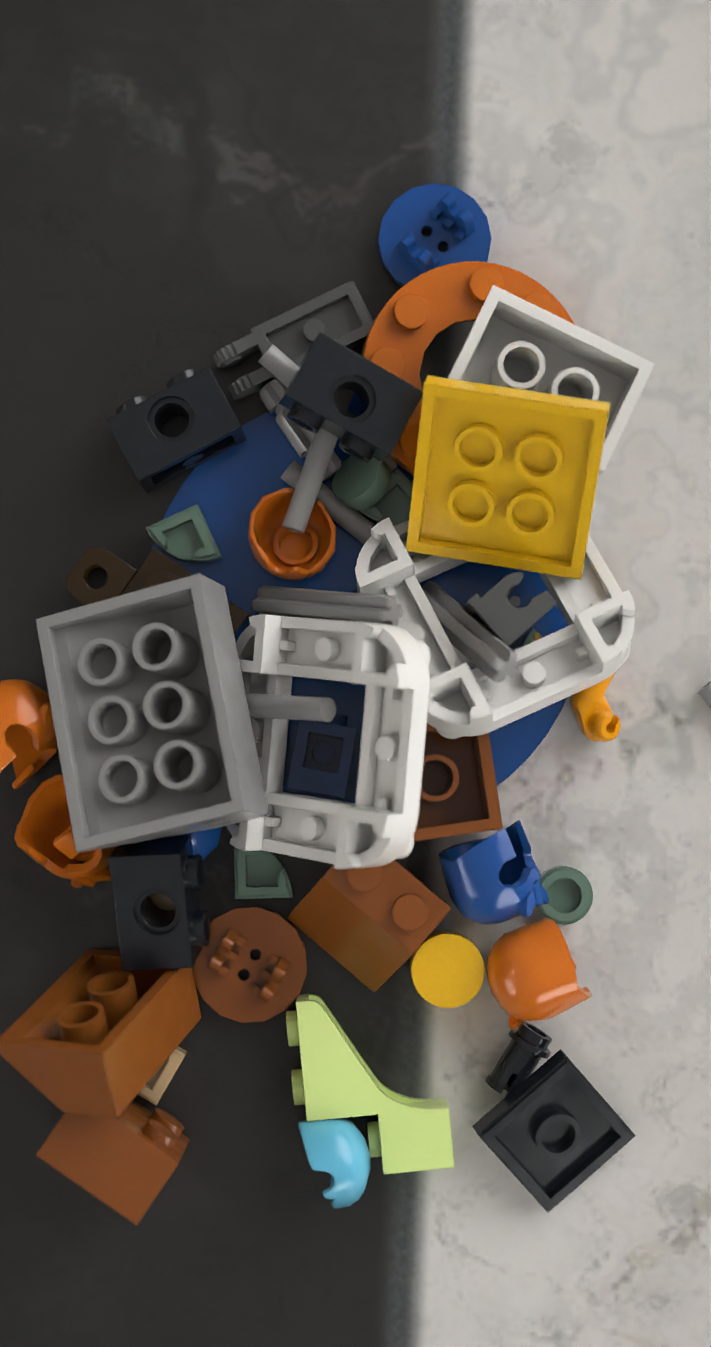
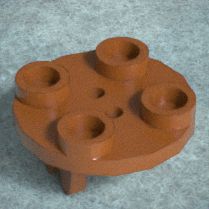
(273, 978)

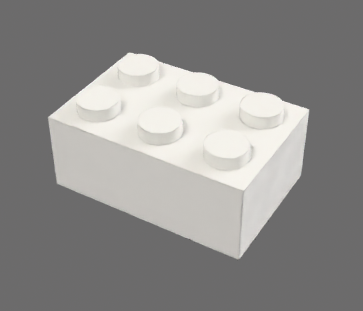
(540, 352)

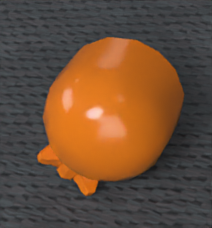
(25, 729)
(48, 838)
(533, 973)

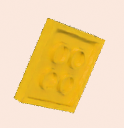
(505, 476)

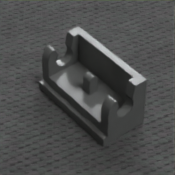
(503, 615)

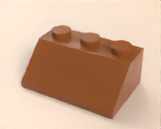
(101, 1032)

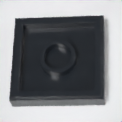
(553, 1131)

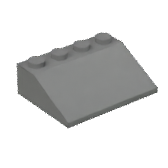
(151, 715)

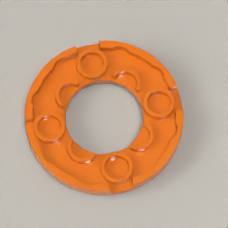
(428, 307)

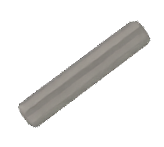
(327, 605)
(471, 636)

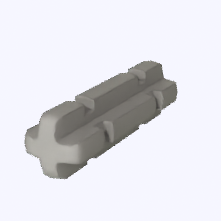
(297, 436)

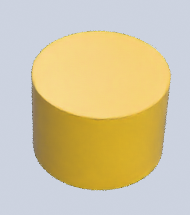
(447, 969)

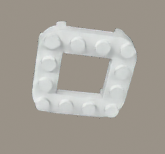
(548, 669)
(391, 741)

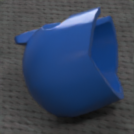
(493, 877)

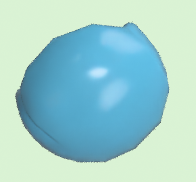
(340, 1150)

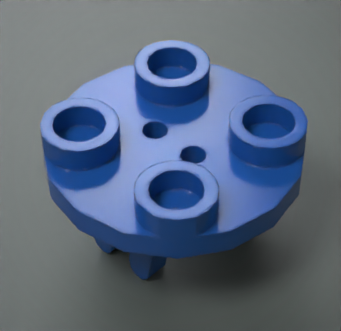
(448, 214)

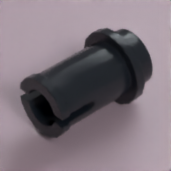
(519, 1058)

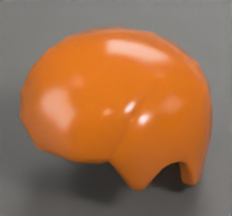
(286, 552)

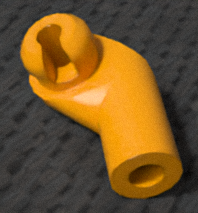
(594, 713)

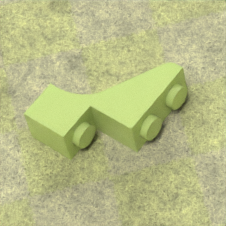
(339, 1084)

